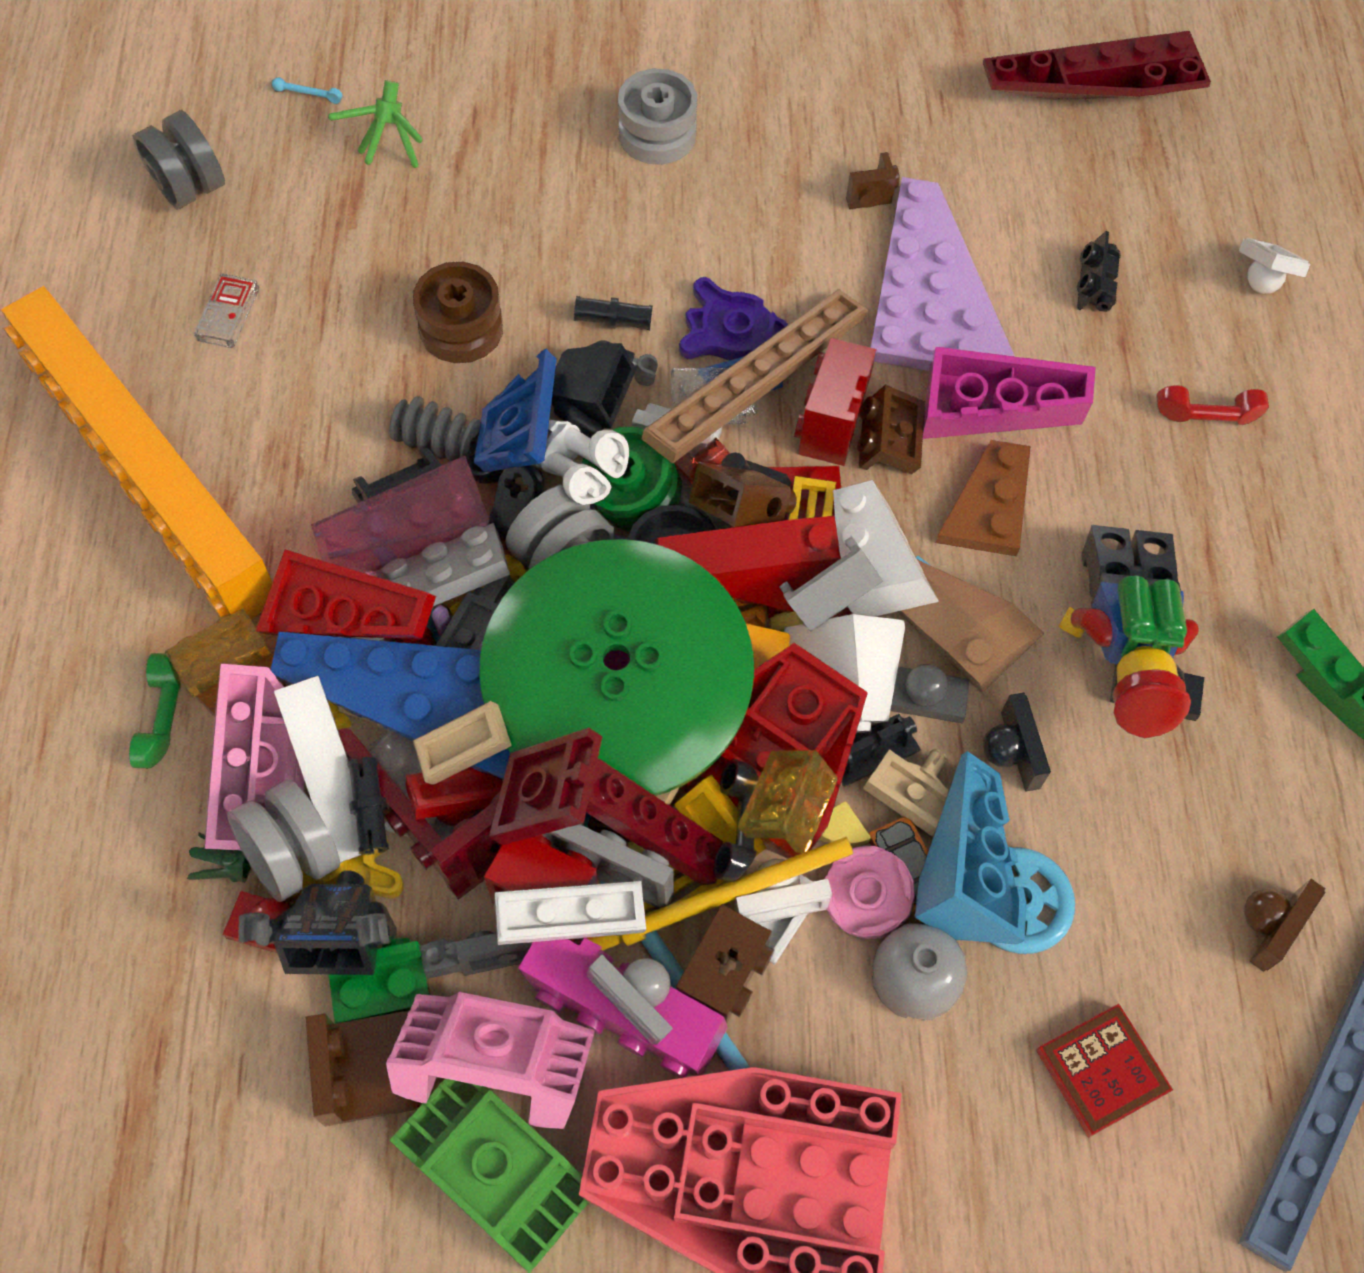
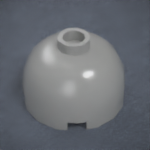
(919, 971)

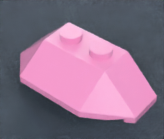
(247, 749)

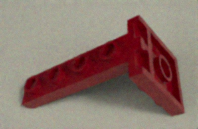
(564, 779)
(459, 857)

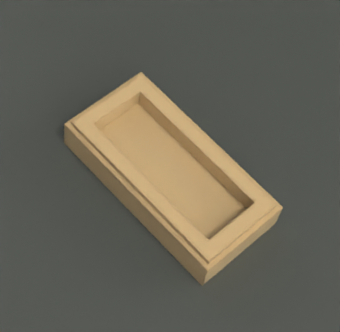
(462, 743)

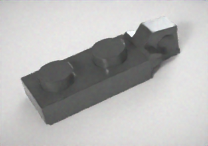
(474, 614)
(472, 956)

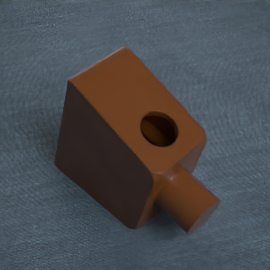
(758, 500)

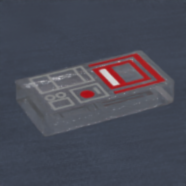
(226, 310)

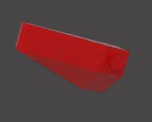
(762, 556)

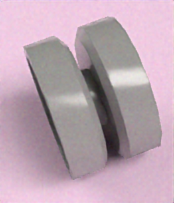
(657, 116)
(552, 525)
(284, 839)

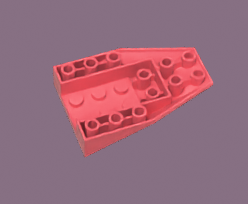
(748, 1169)

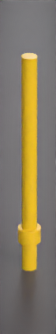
(729, 891)

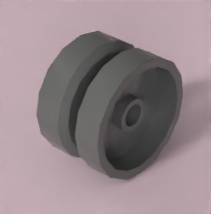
(179, 159)

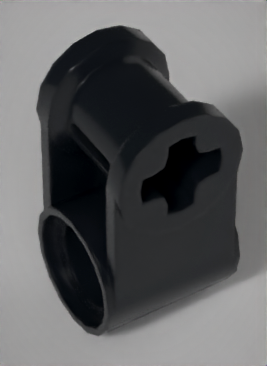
(509, 498)

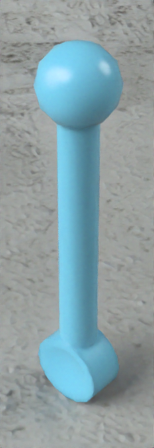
(333, 95)

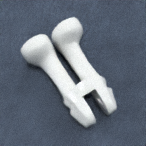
(582, 482)

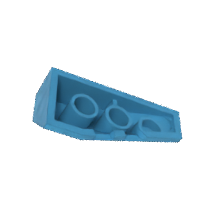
(968, 869)

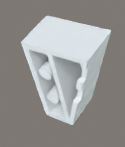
(870, 521)

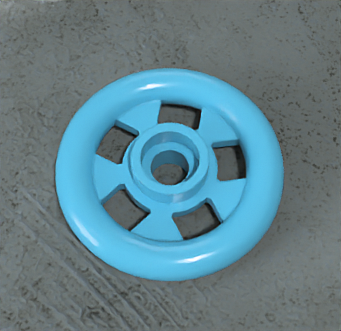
(1058, 897)

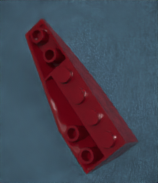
(1103, 69)

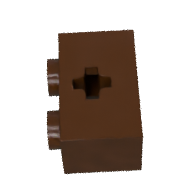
(727, 938)

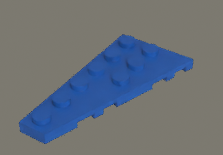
(390, 683)

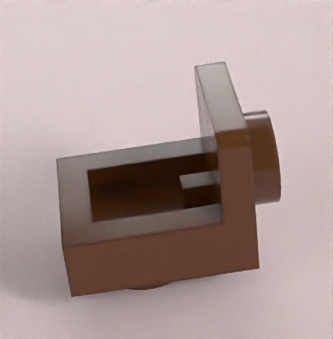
(873, 186)

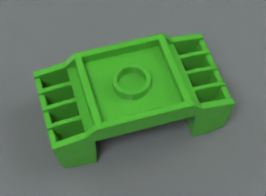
(494, 1168)

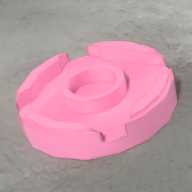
(870, 893)

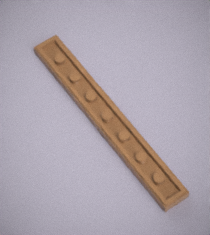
(752, 376)

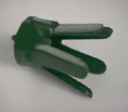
(234, 862)

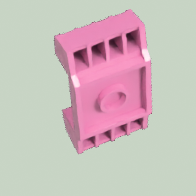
(491, 1047)

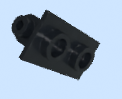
(1098, 274)
(872, 746)

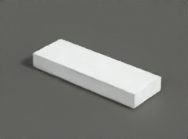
(569, 912)

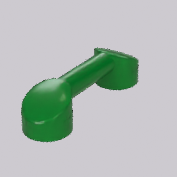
(150, 748)

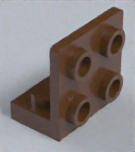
(351, 1068)

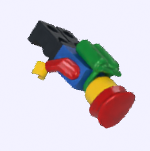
(1138, 625)

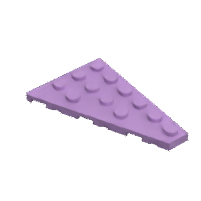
(931, 286)

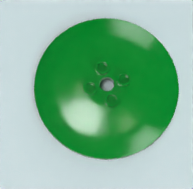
(685, 674)

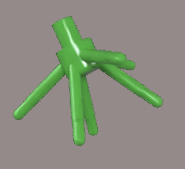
(385, 111)

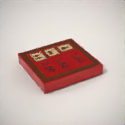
(1104, 1070)

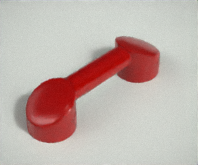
(1175, 405)

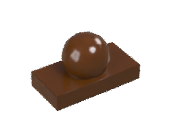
(1280, 919)

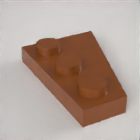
(992, 502)

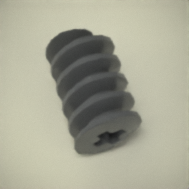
(437, 433)

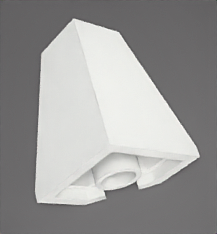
(861, 650)

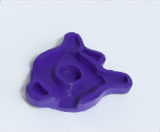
(727, 323)

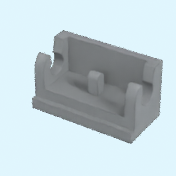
(833, 587)

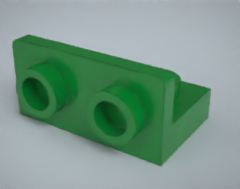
(390, 990)

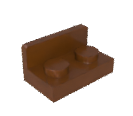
(891, 430)

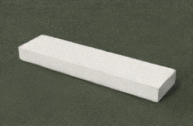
(321, 760)

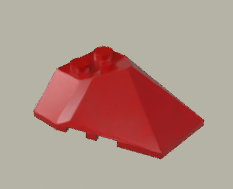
(795, 708)

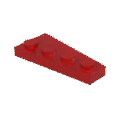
(341, 602)

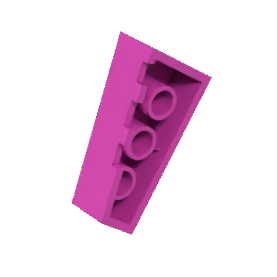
(1003, 393)
(560, 977)

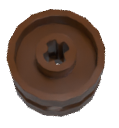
(458, 312)

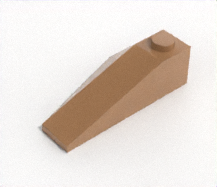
(972, 627)

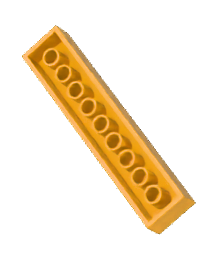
(138, 455)

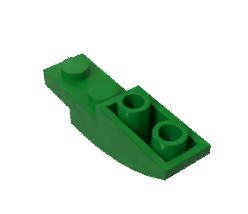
(1328, 668)

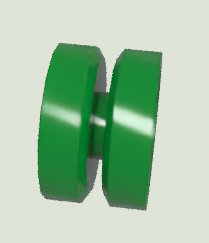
(645, 485)

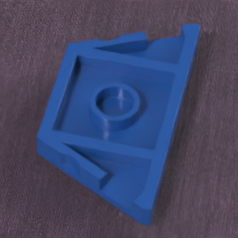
(517, 420)

